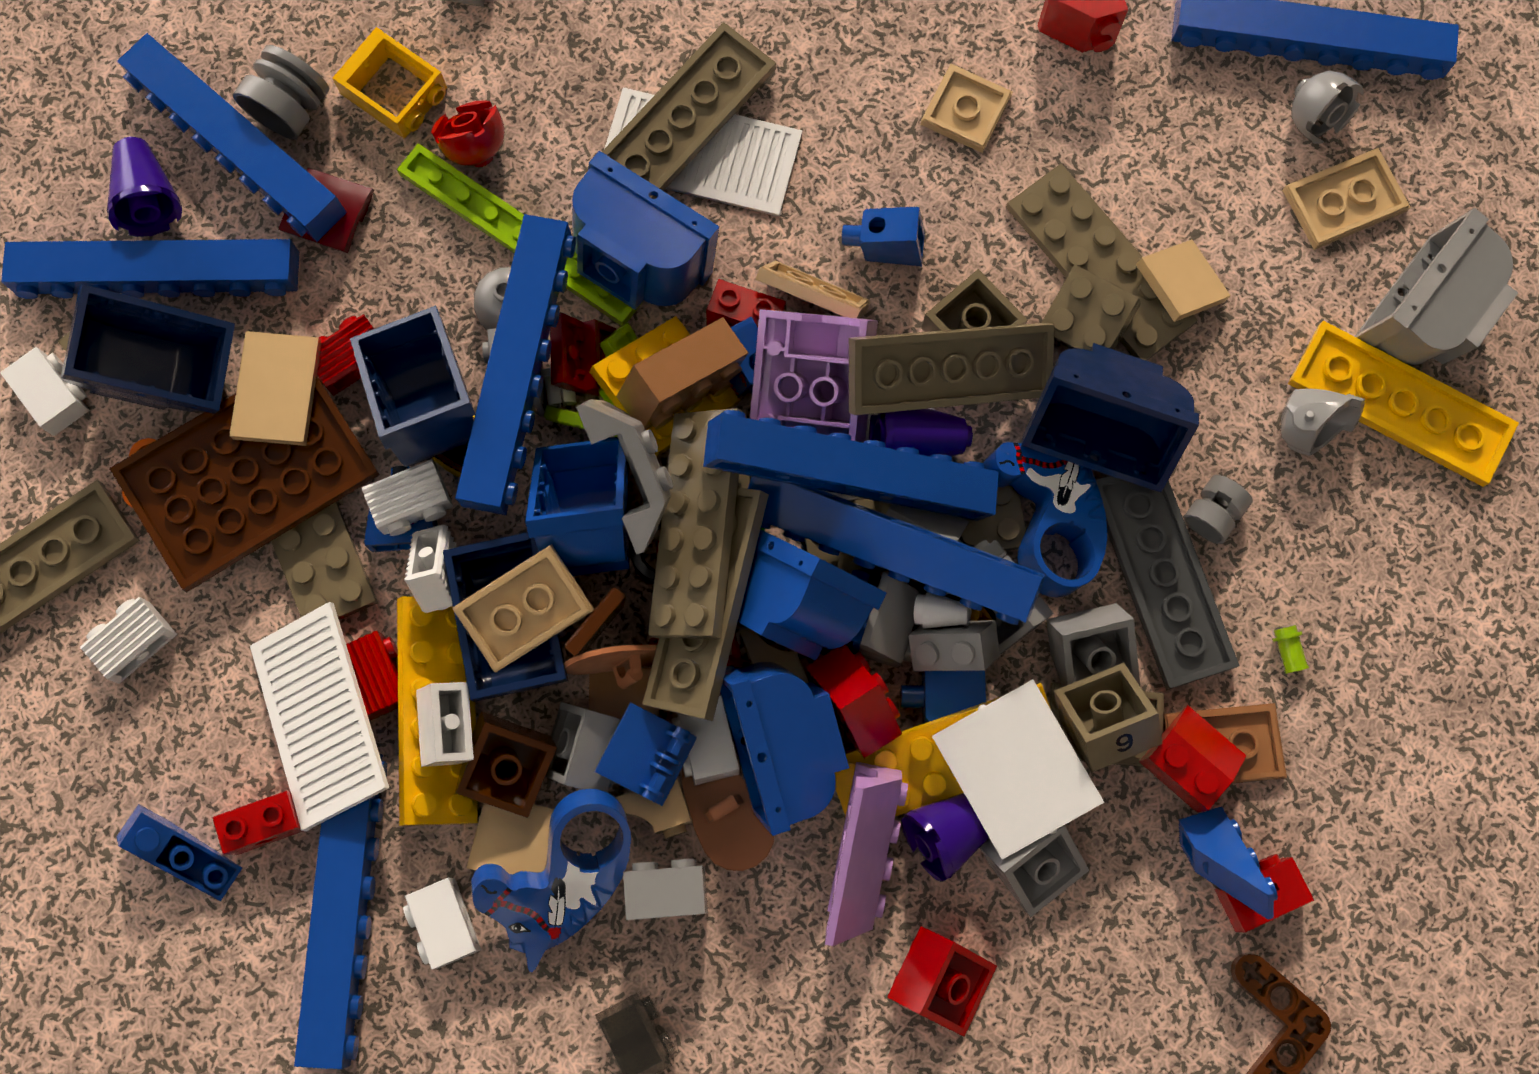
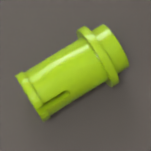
(1291, 649)

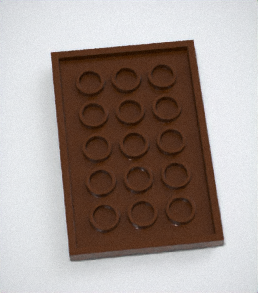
(225, 498)

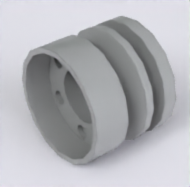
(281, 92)

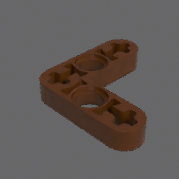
(1291, 1016)

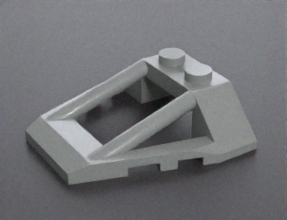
(639, 446)

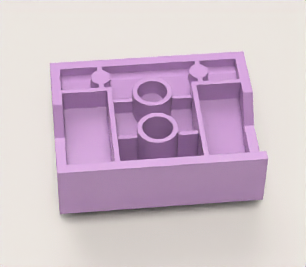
(805, 371)
(864, 851)

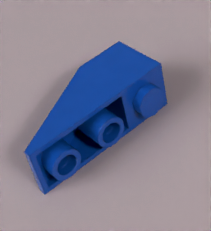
(177, 852)
(1220, 856)

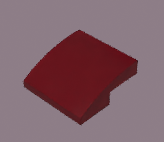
(354, 199)
(575, 351)

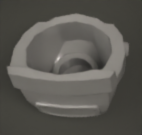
(1316, 417)

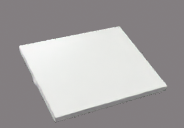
(1017, 769)

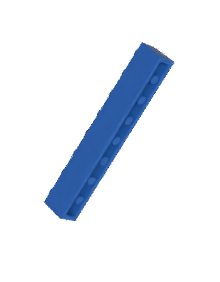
(1319, 35)
(232, 137)
(152, 267)
(515, 365)
(849, 467)
(902, 549)
(337, 937)

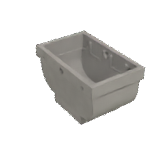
(1446, 298)

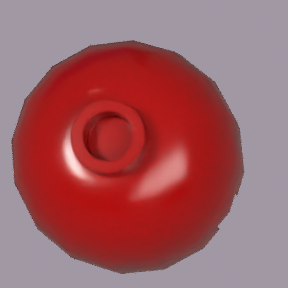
(471, 135)

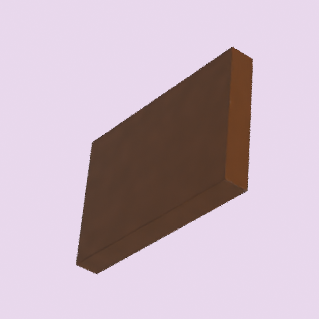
(595, 623)

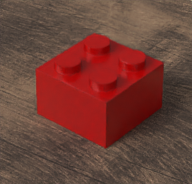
(857, 699)

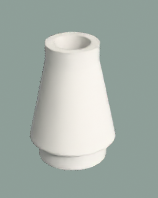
(940, 611)

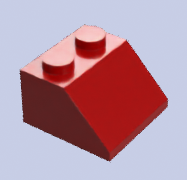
(1083, 23)
(1194, 760)
(942, 981)

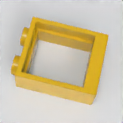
(366, 63)

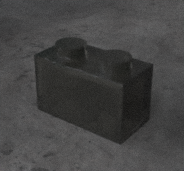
(635, 1036)

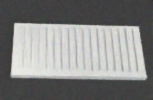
(740, 166)
(318, 717)

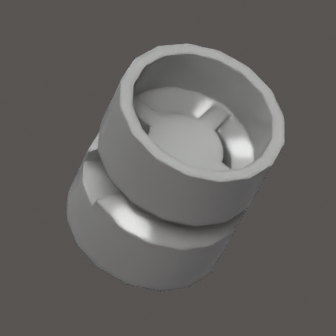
(1219, 507)

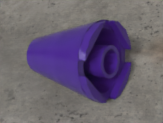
(140, 191)
(922, 429)
(944, 834)

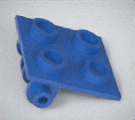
(646, 754)

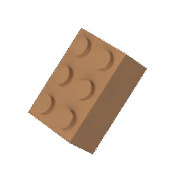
(682, 375)

